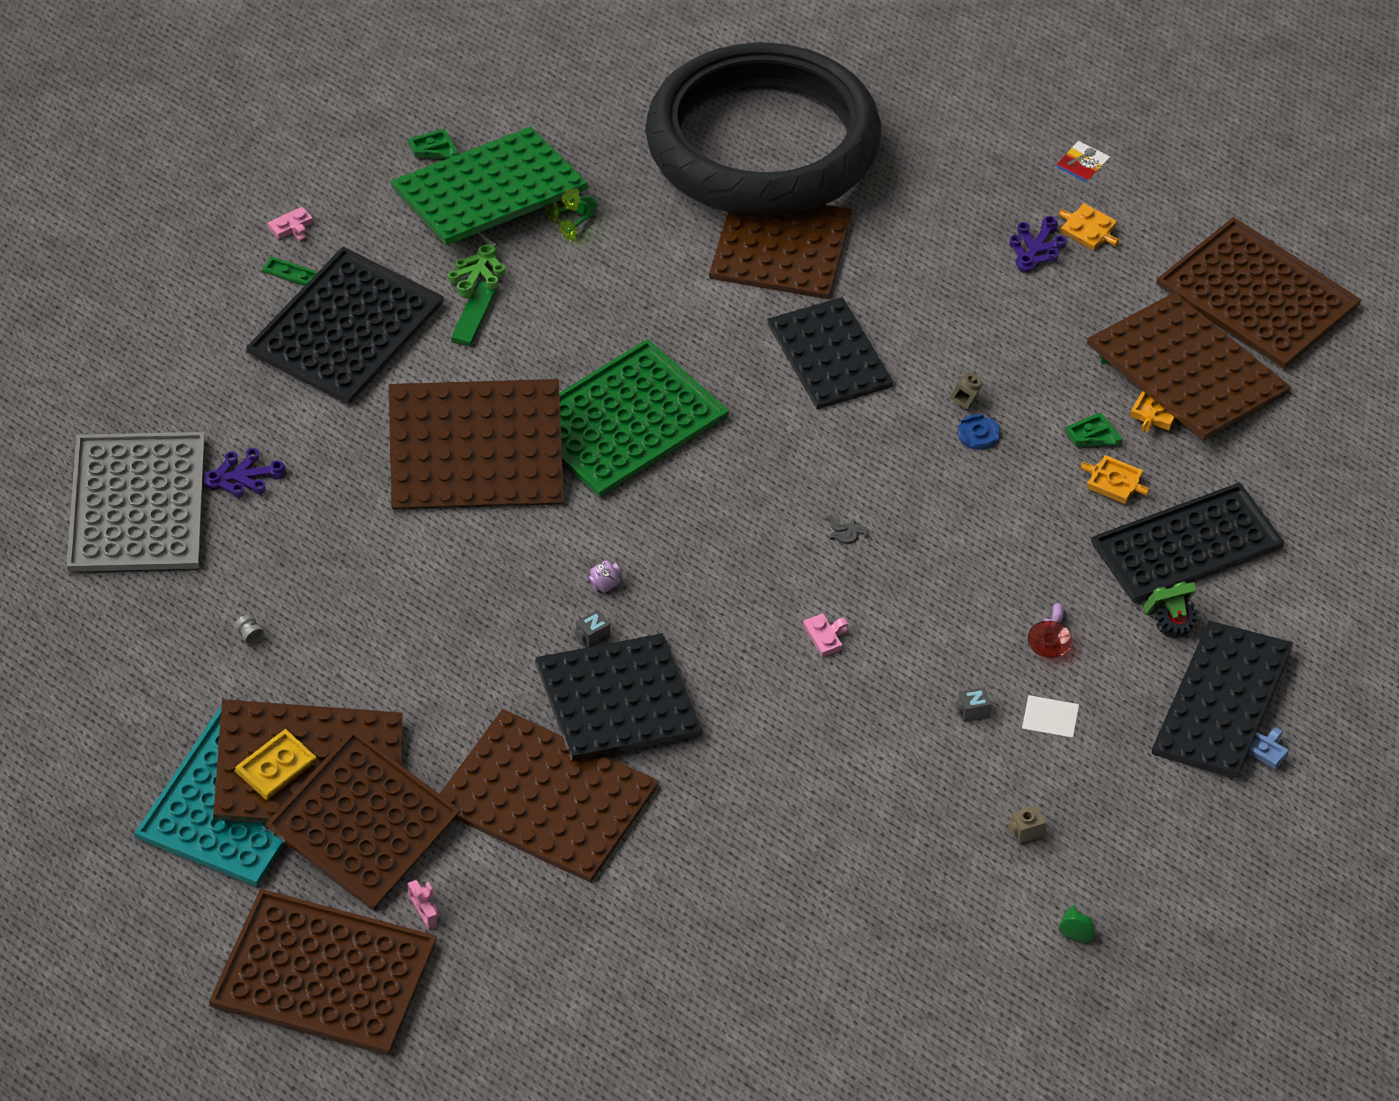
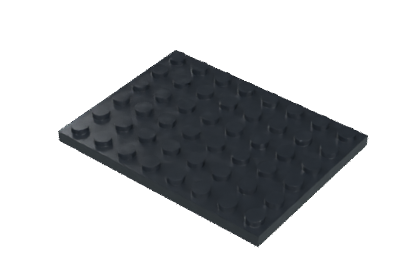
(345, 325)

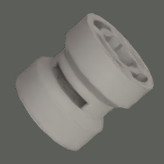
(249, 629)

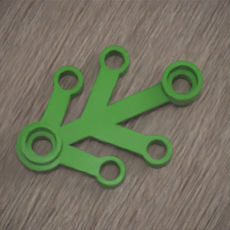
(485, 255)

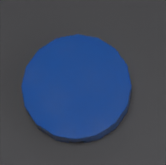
(975, 437)

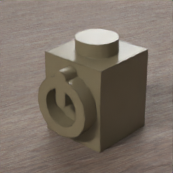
(966, 390)
(1027, 824)

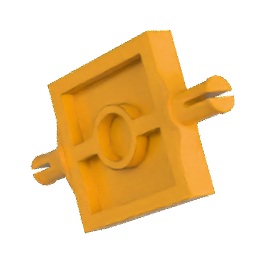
(1089, 227)
(1151, 413)
(1114, 479)

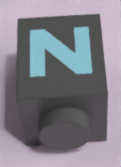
(593, 629)
(973, 704)

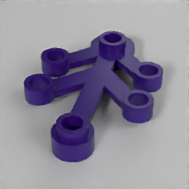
(1026, 261)
(219, 478)

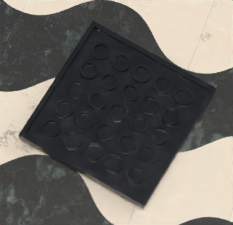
(617, 697)

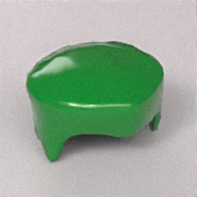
(1077, 926)

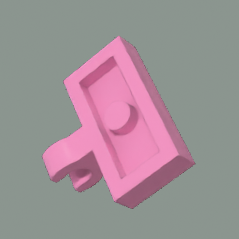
(290, 223)
(824, 635)
(420, 899)

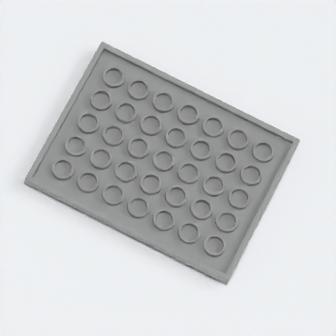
(136, 502)

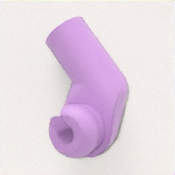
(1058, 611)

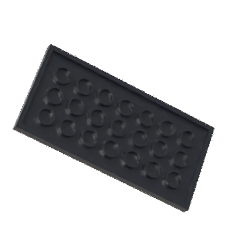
(1187, 541)
(1222, 699)

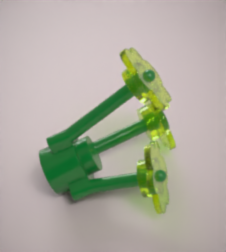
(572, 201)

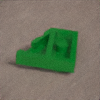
(433, 145)
(1093, 432)

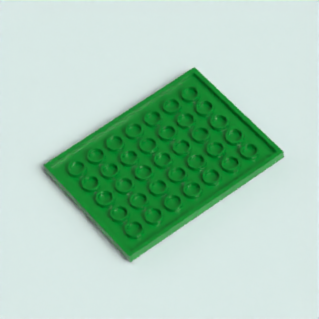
(488, 185)
(631, 416)

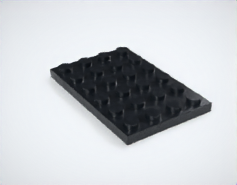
(830, 353)

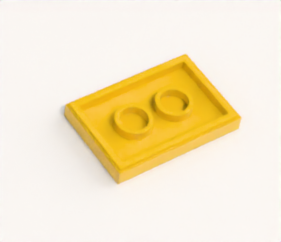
(275, 764)

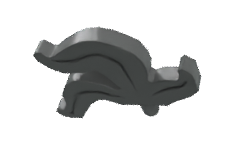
(852, 530)

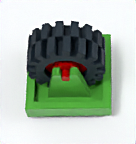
(1172, 609)

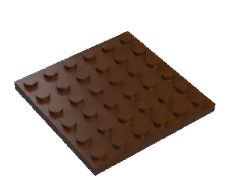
(783, 252)
(362, 819)

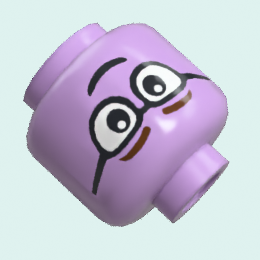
(605, 576)

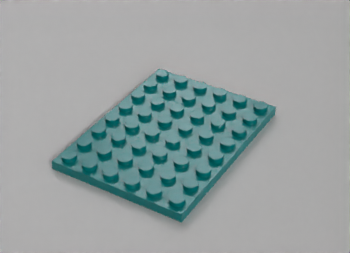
(185, 825)

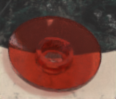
(1049, 632)

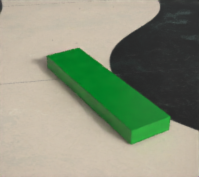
(288, 271)
(473, 314)

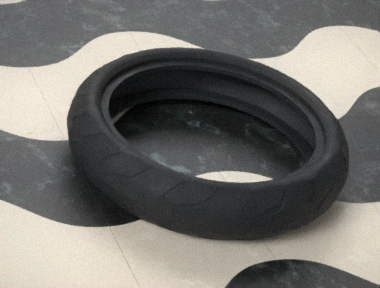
(763, 192)

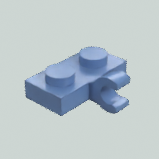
(1268, 748)

